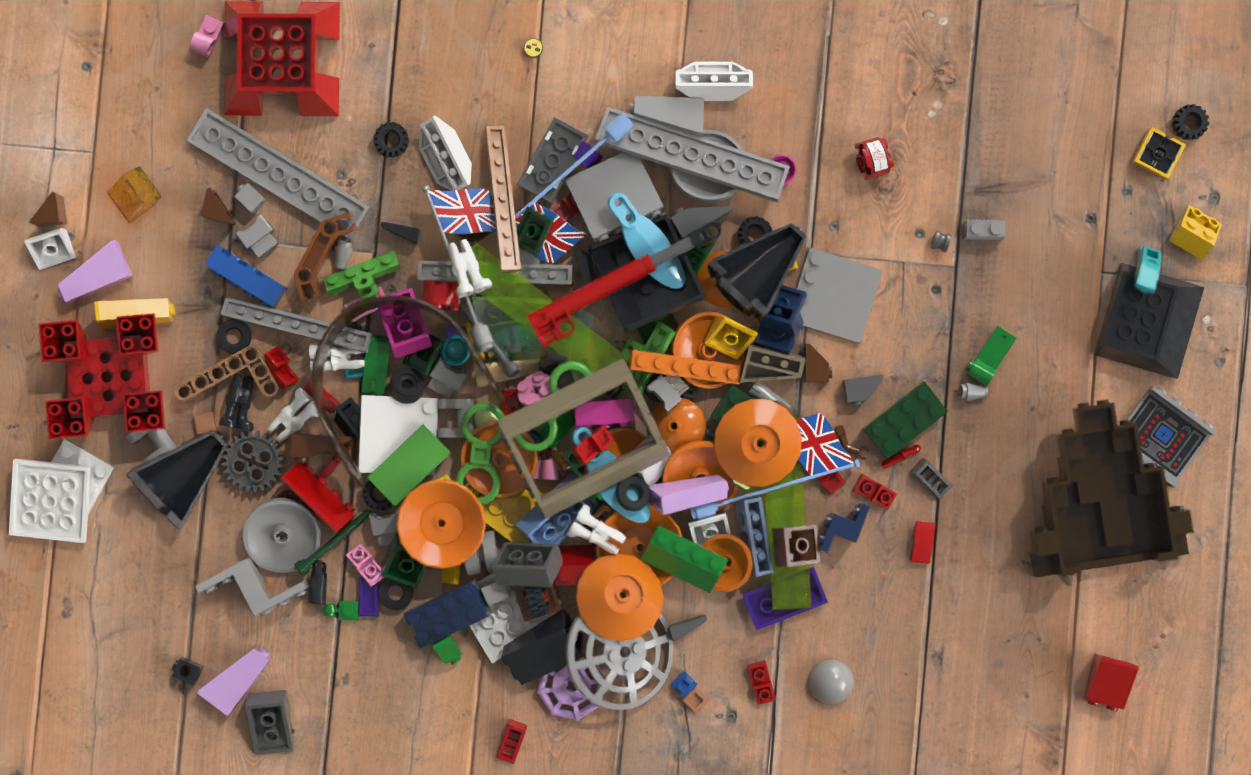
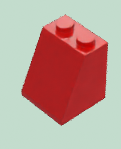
(1110, 682)

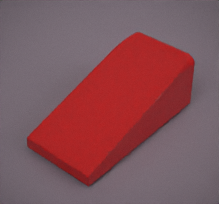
(511, 401)

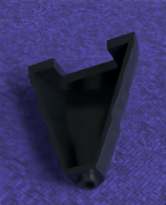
(757, 270)
(179, 475)

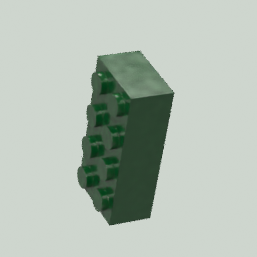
(905, 420)

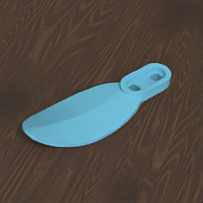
(645, 237)
(609, 493)

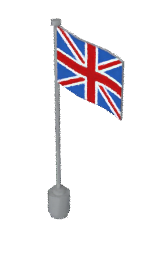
(465, 213)

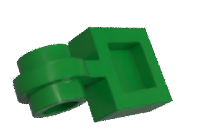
(347, 610)

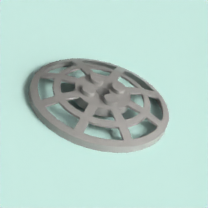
(617, 664)

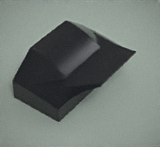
(586, 266)
(348, 417)

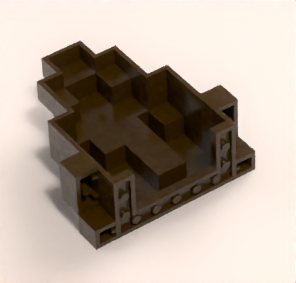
(1106, 501)

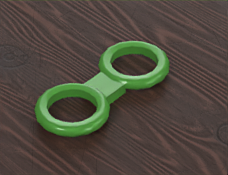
(553, 424)
(481, 450)

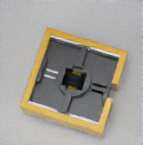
(1156, 146)

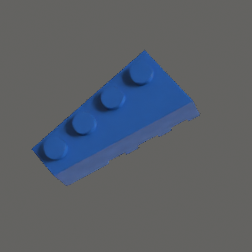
(246, 276)

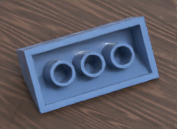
(554, 528)

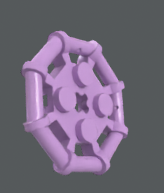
(567, 696)

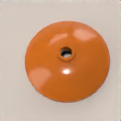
(708, 284)
(689, 420)
(741, 564)

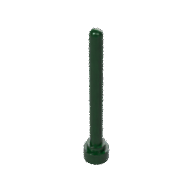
(304, 565)

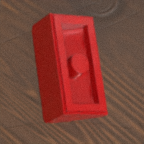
(330, 401)

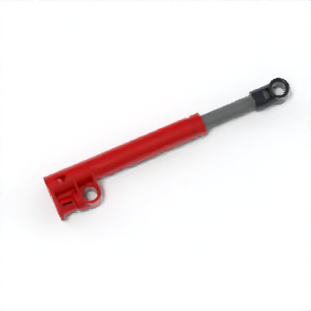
(551, 316)

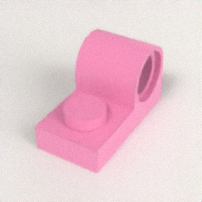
(205, 40)
(547, 470)

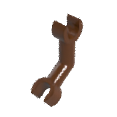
(849, 448)
(562, 465)

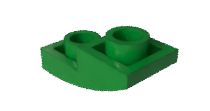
(697, 256)

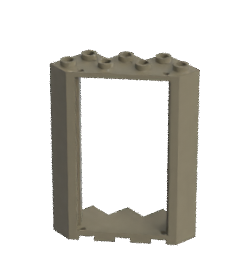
(563, 401)

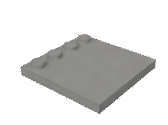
(837, 294)

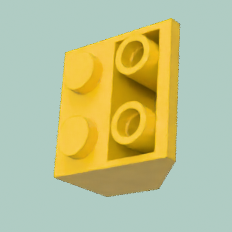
(1196, 232)

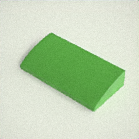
(408, 465)

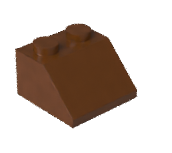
(796, 545)

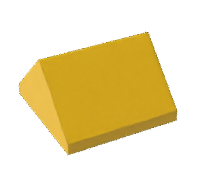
(729, 337)

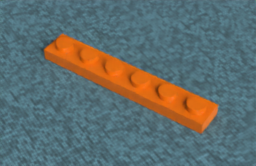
(685, 367)

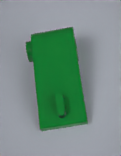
(990, 356)
(376, 365)
(576, 467)

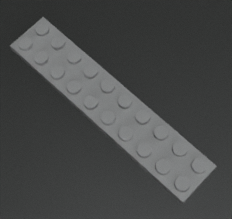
(698, 156)
(275, 171)

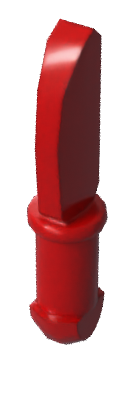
(900, 456)
(332, 465)

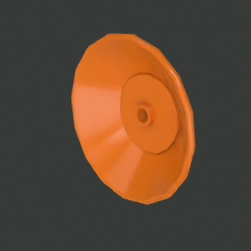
(738, 437)
(637, 534)
(435, 544)
(604, 608)

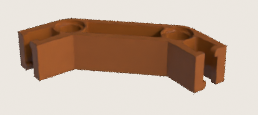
(317, 254)

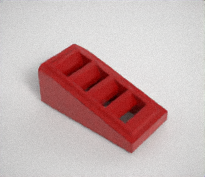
(517, 726)

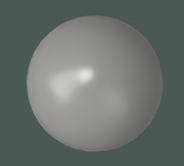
(831, 682)

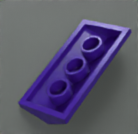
(760, 603)

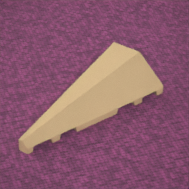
(497, 370)

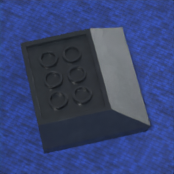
(645, 298)
(1149, 327)

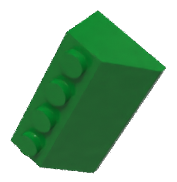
(684, 559)

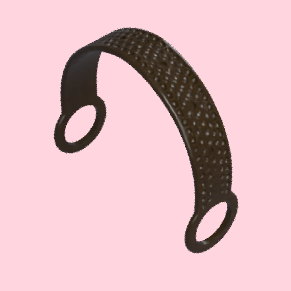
(331, 334)

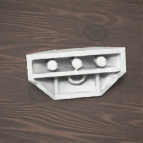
(714, 80)
(444, 154)

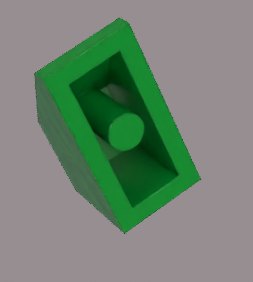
(448, 649)

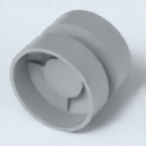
(485, 553)

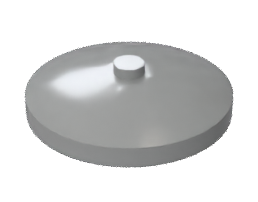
(700, 188)
(281, 534)

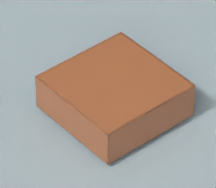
(205, 422)
(695, 699)

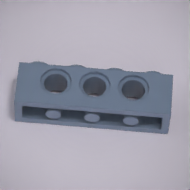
(754, 534)

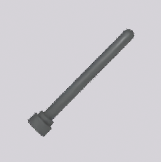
(511, 368)

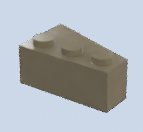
(767, 364)

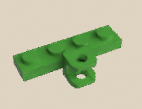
(362, 276)
(657, 343)

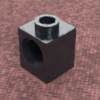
(196, 670)

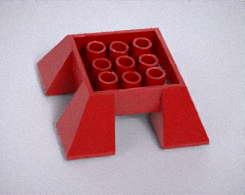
(254, 31)
(68, 343)

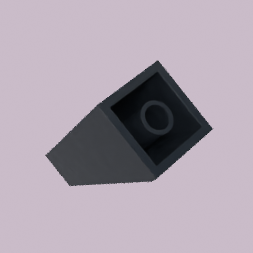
(541, 648)

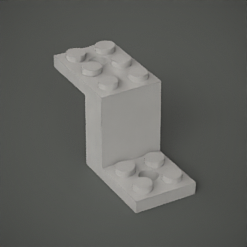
(253, 587)

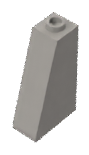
(674, 112)

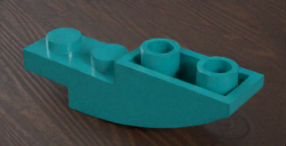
(1148, 269)

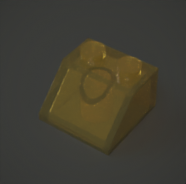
(134, 194)

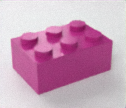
(405, 327)
(605, 413)

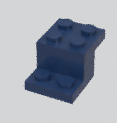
(783, 322)
(843, 527)

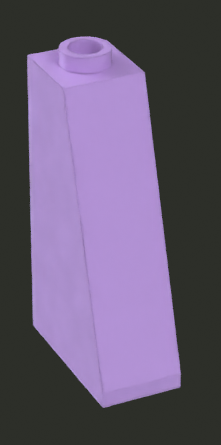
(97, 273)
(687, 493)
(233, 683)

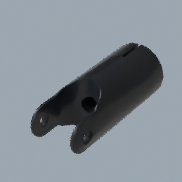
(318, 583)

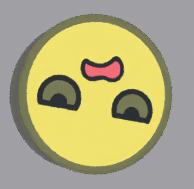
(533, 48)

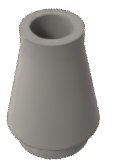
(342, 253)
(971, 392)

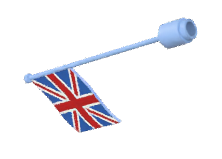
(562, 234)
(819, 455)

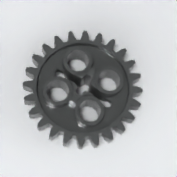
(246, 477)

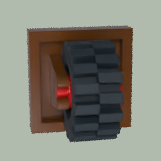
(536, 601)

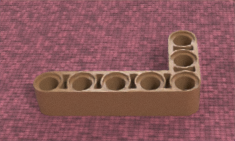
(228, 372)

